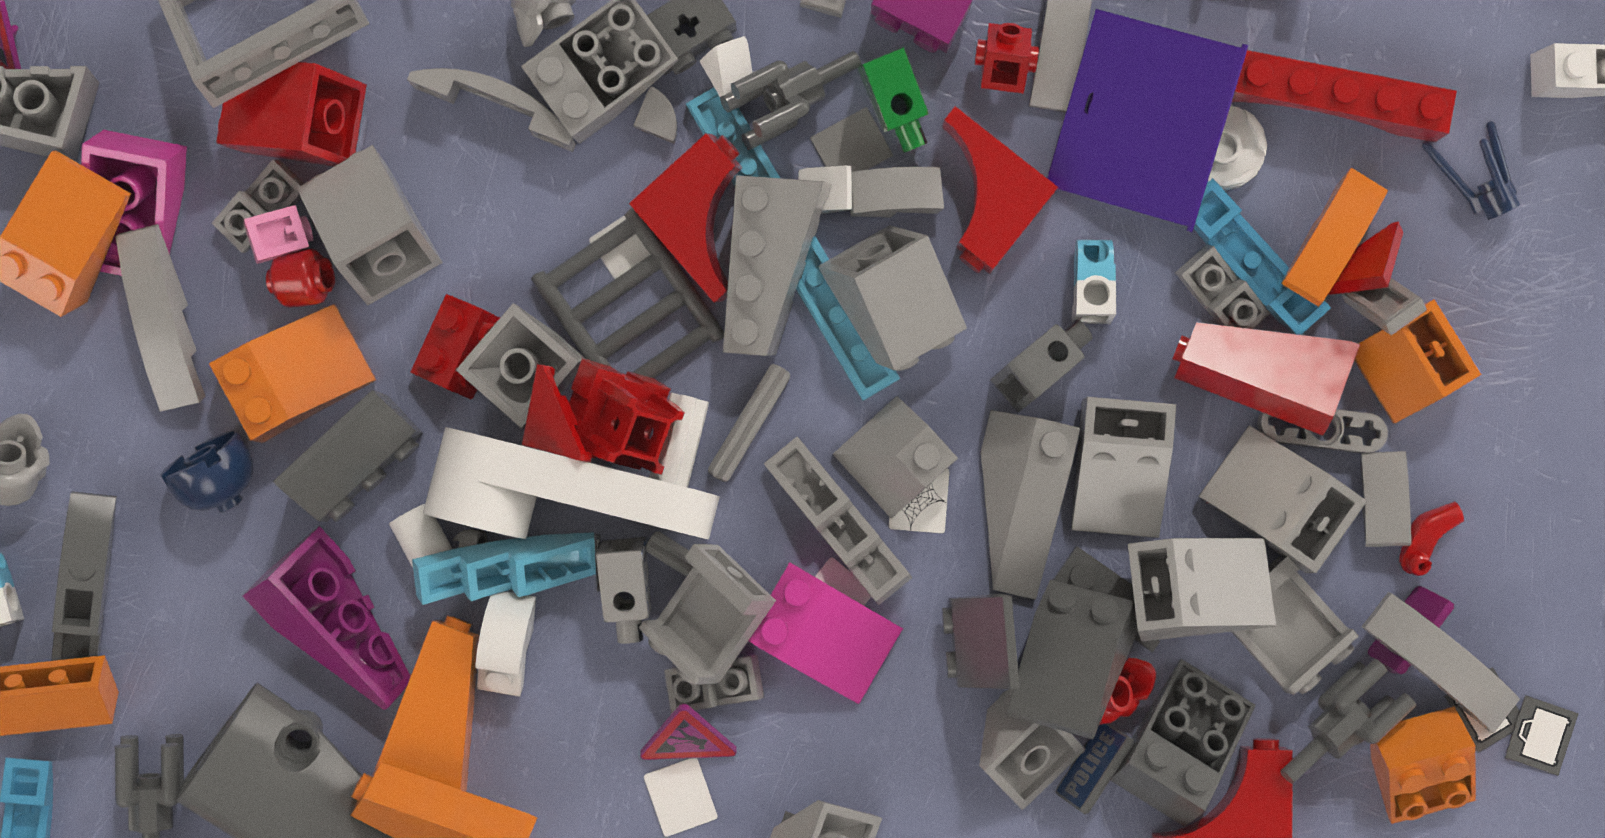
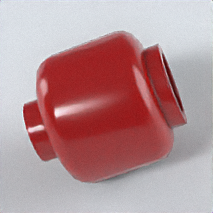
(300, 278)

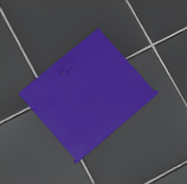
(1149, 117)

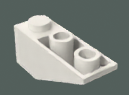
(1568, 71)

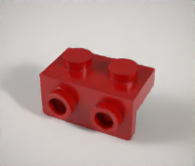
(450, 340)

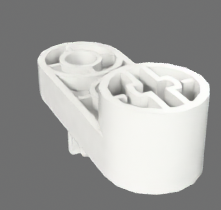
(497, 482)

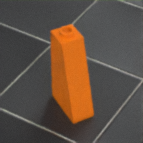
(437, 708)
(423, 808)

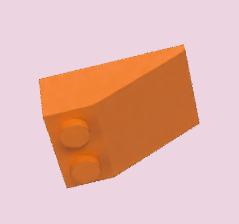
(61, 234)
(292, 373)

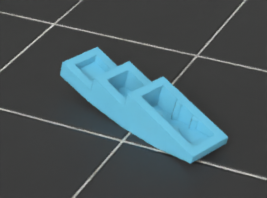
(504, 565)

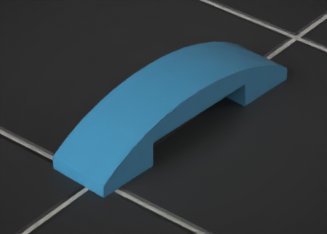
(1253, 260)
(27, 798)

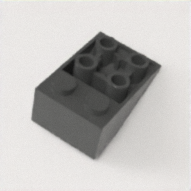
(1184, 744)

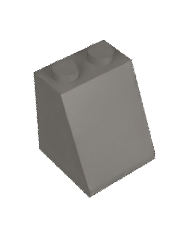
(368, 225)
(895, 296)

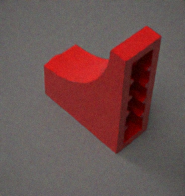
(1005, 192)
(683, 208)
(1256, 802)

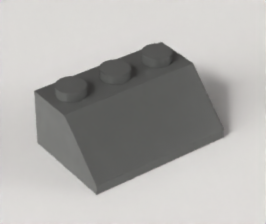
(350, 457)

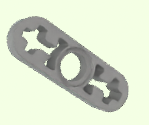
(1352, 443)

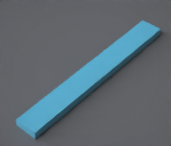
(812, 288)

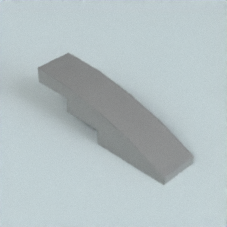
(157, 317)
(838, 520)

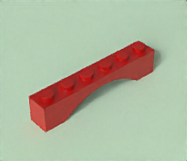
(1372, 99)

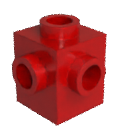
(1006, 57)

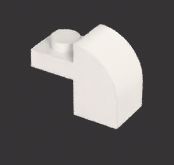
(504, 643)

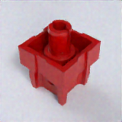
(619, 415)

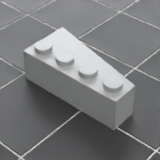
(46, 108)
(767, 258)

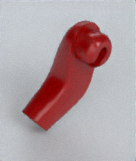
(1425, 533)

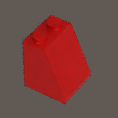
(296, 116)

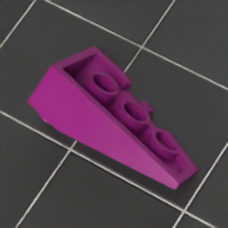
(322, 611)

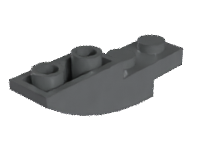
(83, 576)

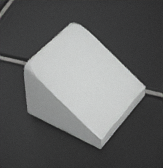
(727, 64)
(841, 190)

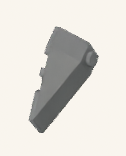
(1024, 485)

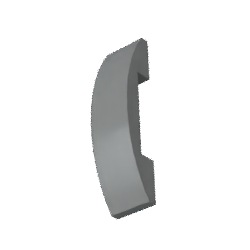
(1059, 53)
(447, 83)
(1441, 661)

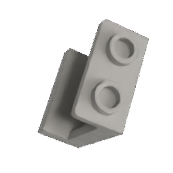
(708, 616)
(1304, 635)

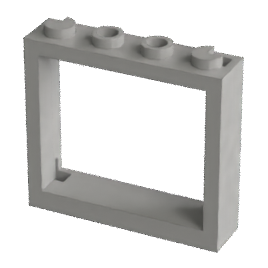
(265, 51)

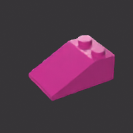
(147, 170)
(825, 633)

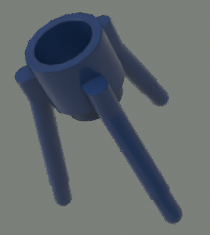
(1497, 194)

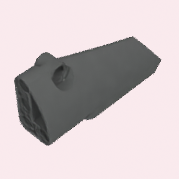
(270, 785)

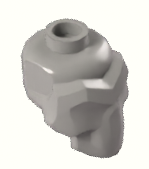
(536, 15)
(21, 459)

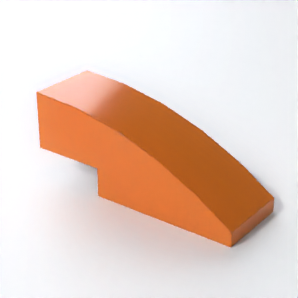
(1334, 236)

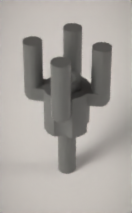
(785, 93)
(1347, 719)
(149, 795)

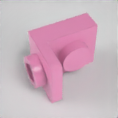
(277, 233)

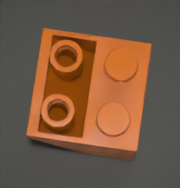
(1415, 363)
(1425, 765)

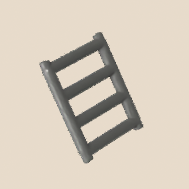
(658, 259)

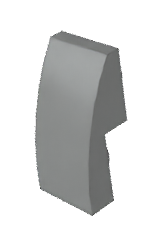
(896, 189)
(269, 192)
(1220, 291)
(1388, 499)
(738, 685)

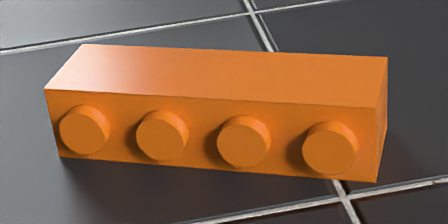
(56, 695)

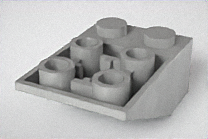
(600, 67)
(1122, 466)
(1282, 499)
(1200, 586)

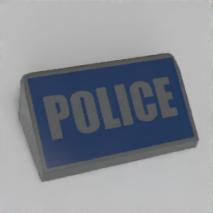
(1094, 768)

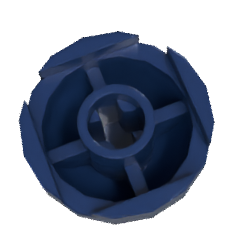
(212, 474)

